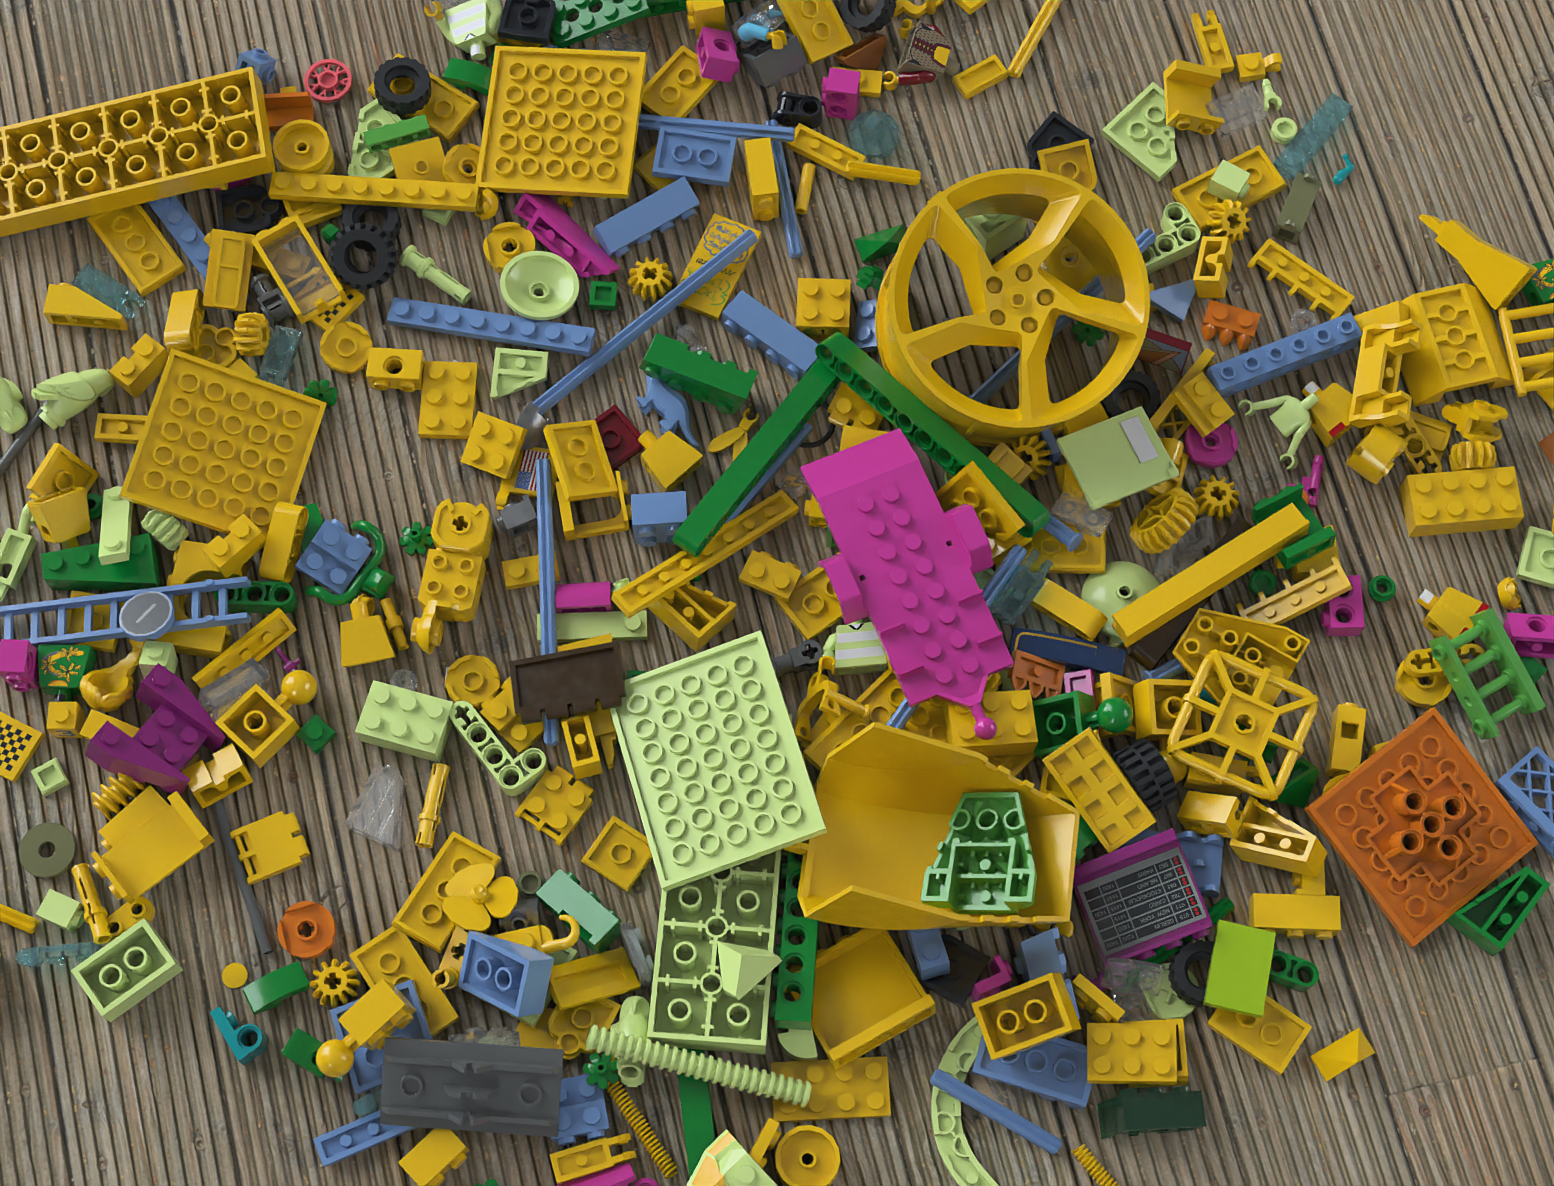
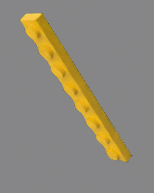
(374, 191)
(684, 567)

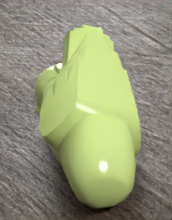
(71, 394)
(12, 413)
(632, 1020)

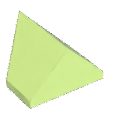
(743, 967)

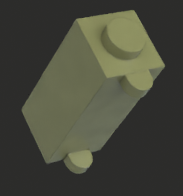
(1297, 208)

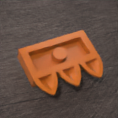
(1229, 322)
(1036, 673)

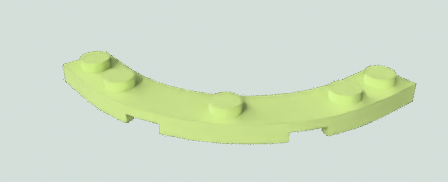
(947, 1112)

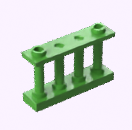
(1511, 670)

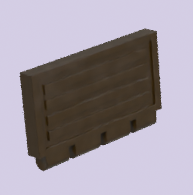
(568, 680)

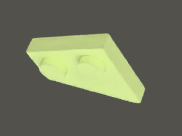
(517, 370)

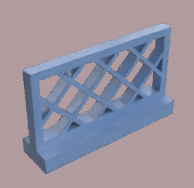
(1536, 819)

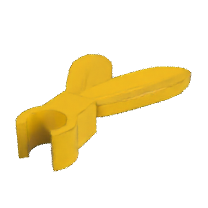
(735, 436)

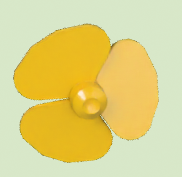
(470, 897)

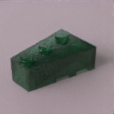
(1152, 1112)

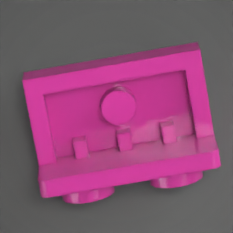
(995, 984)

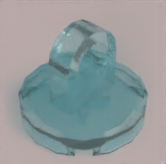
(873, 134)

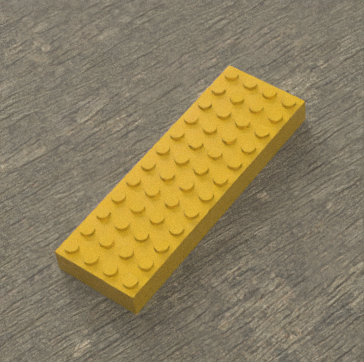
(133, 150)

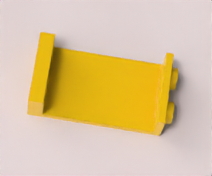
(153, 850)

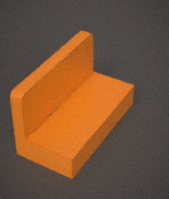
(287, 108)

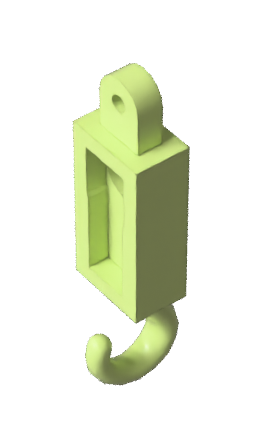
(16, 550)

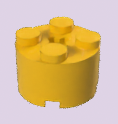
(1376, 452)

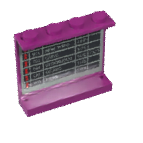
(1141, 898)

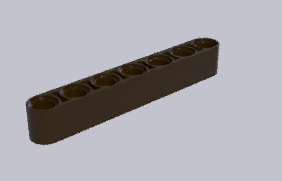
(1155, 645)

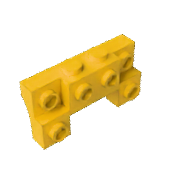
(1377, 374)

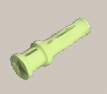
(426, 269)

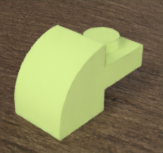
(798, 1044)

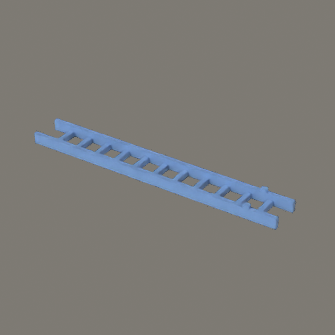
(114, 600)

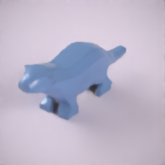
(669, 406)

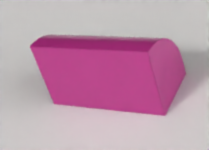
(583, 597)

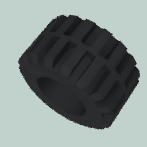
(341, 255)
(1147, 773)

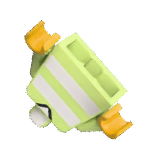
(469, 25)
(853, 651)

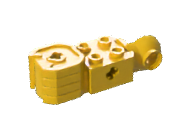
(452, 570)

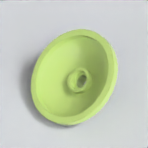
(539, 274)
(1104, 588)

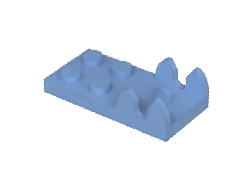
(1203, 857)
(1050, 1069)

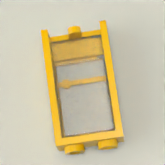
(298, 268)

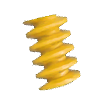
(116, 794)

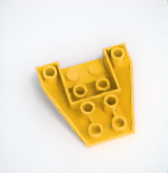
(1245, 638)

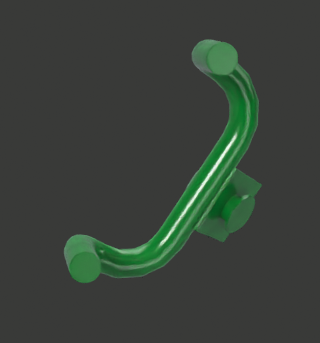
(371, 578)

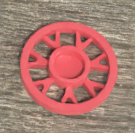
(328, 80)

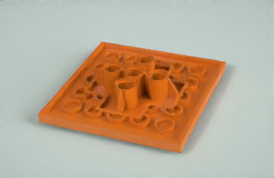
(1369, 817)

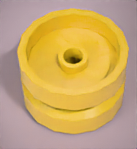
(303, 148)
(812, 1142)

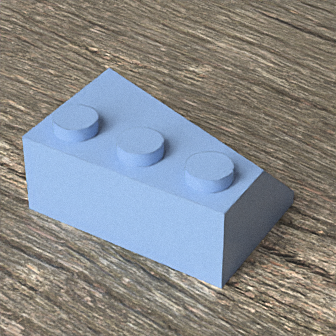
(1040, 957)

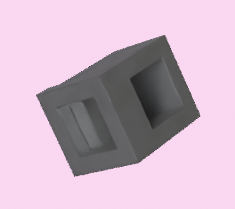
(517, 518)
(525, 910)

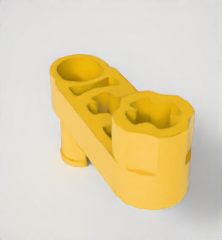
(451, 964)

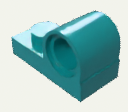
(236, 1037)

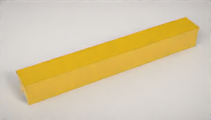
(1210, 574)

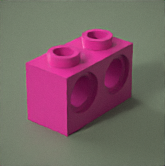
(841, 93)
(1350, 607)
(19, 664)

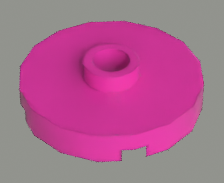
(1224, 448)

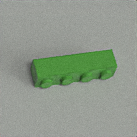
(397, 133)

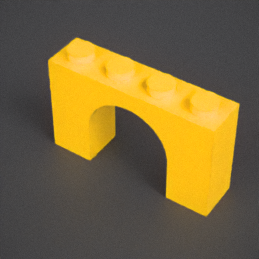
(194, 567)

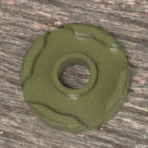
(37, 839)

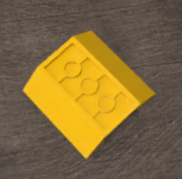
(1456, 344)

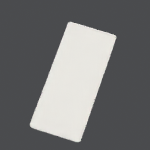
(1139, 439)

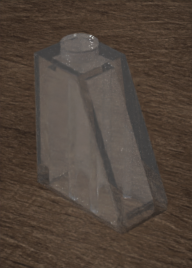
(228, 689)
(380, 808)

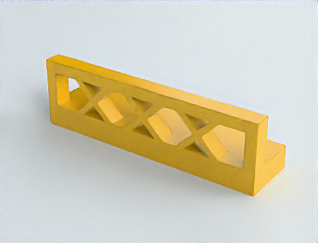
(1168, 407)

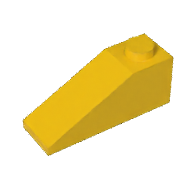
(74, 307)

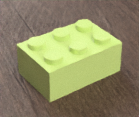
(405, 721)
(126, 970)

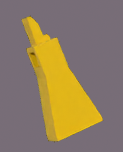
(1492, 270)
(601, 720)

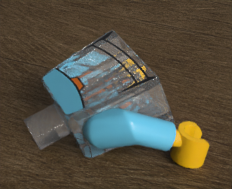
(759, 25)

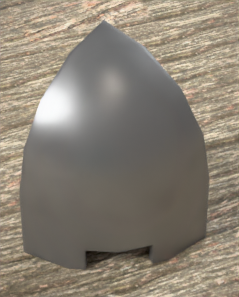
(535, 423)

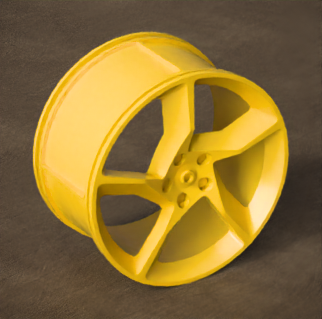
(1015, 299)

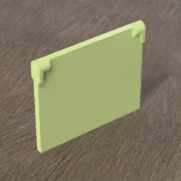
(1108, 464)

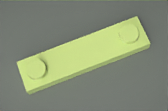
(115, 527)
(586, 625)

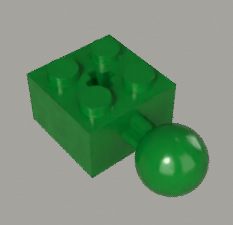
(1068, 714)

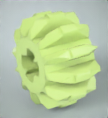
(165, 529)

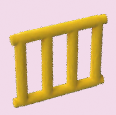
(1512, 339)

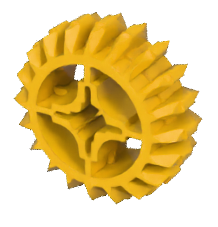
(1164, 520)

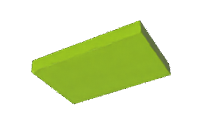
(1239, 969)

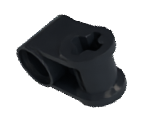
(796, 110)

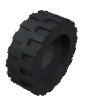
(870, 23)
(399, 68)
(392, 222)
(1139, 383)
(1179, 971)

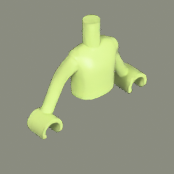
(1288, 418)

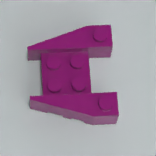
(166, 739)

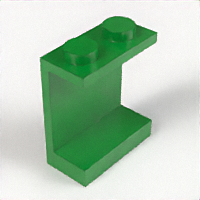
(1313, 543)

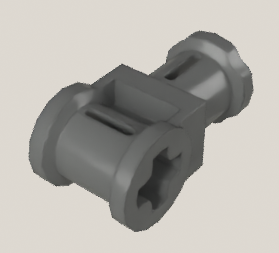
(272, 303)
(797, 660)

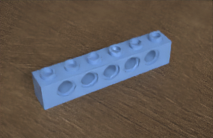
(1284, 355)

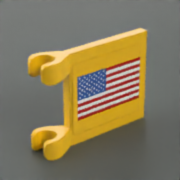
(524, 477)

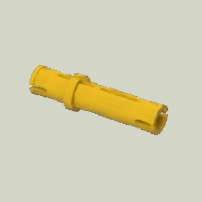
(430, 814)
(94, 914)

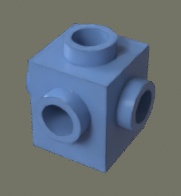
(261, 63)

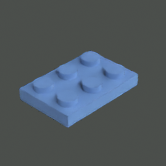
(694, 154)

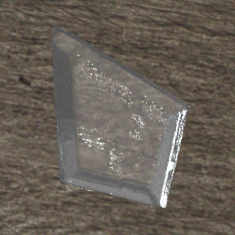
(1134, 1005)

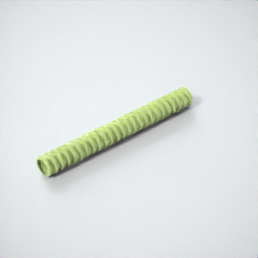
(699, 1066)

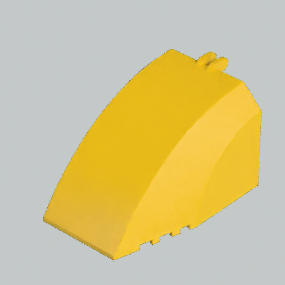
(886, 812)

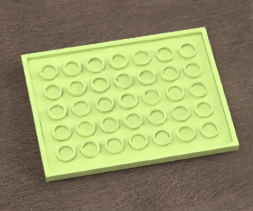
(715, 762)

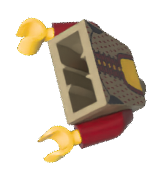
(923, 56)

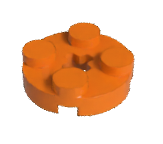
(293, 922)

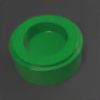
(1262, 581)

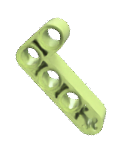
(1172, 238)
(492, 746)

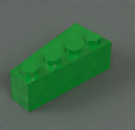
(698, 374)

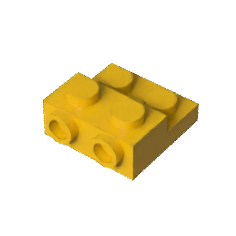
(501, 716)

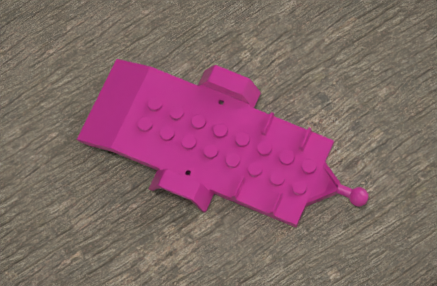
(914, 581)

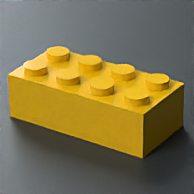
(1461, 501)

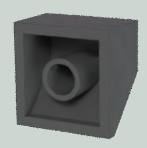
(770, 65)

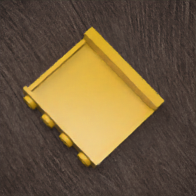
(863, 995)

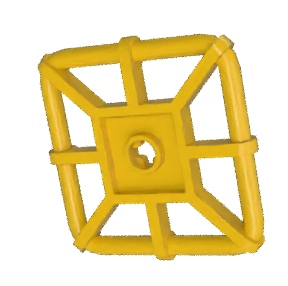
(1250, 741)

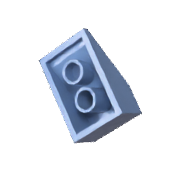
(506, 974)

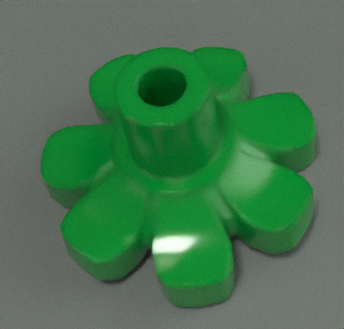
(1087, 333)
(322, 391)
(416, 539)
(604, 1075)

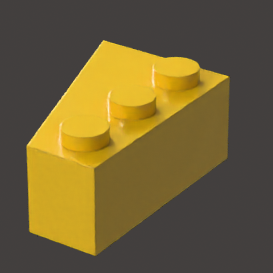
(1276, 842)

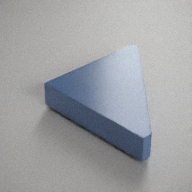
(1173, 299)

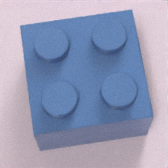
(657, 516)

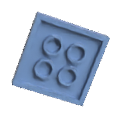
(368, 1064)

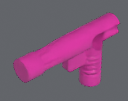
(1313, 482)

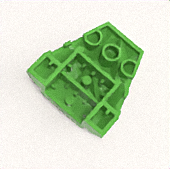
(984, 859)

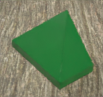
(879, 243)
(1299, 784)

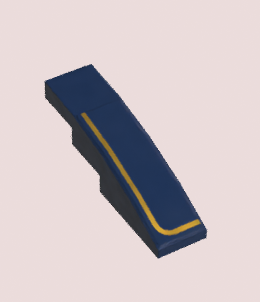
(1068, 651)

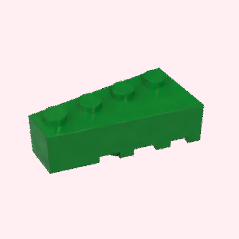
(82, 571)

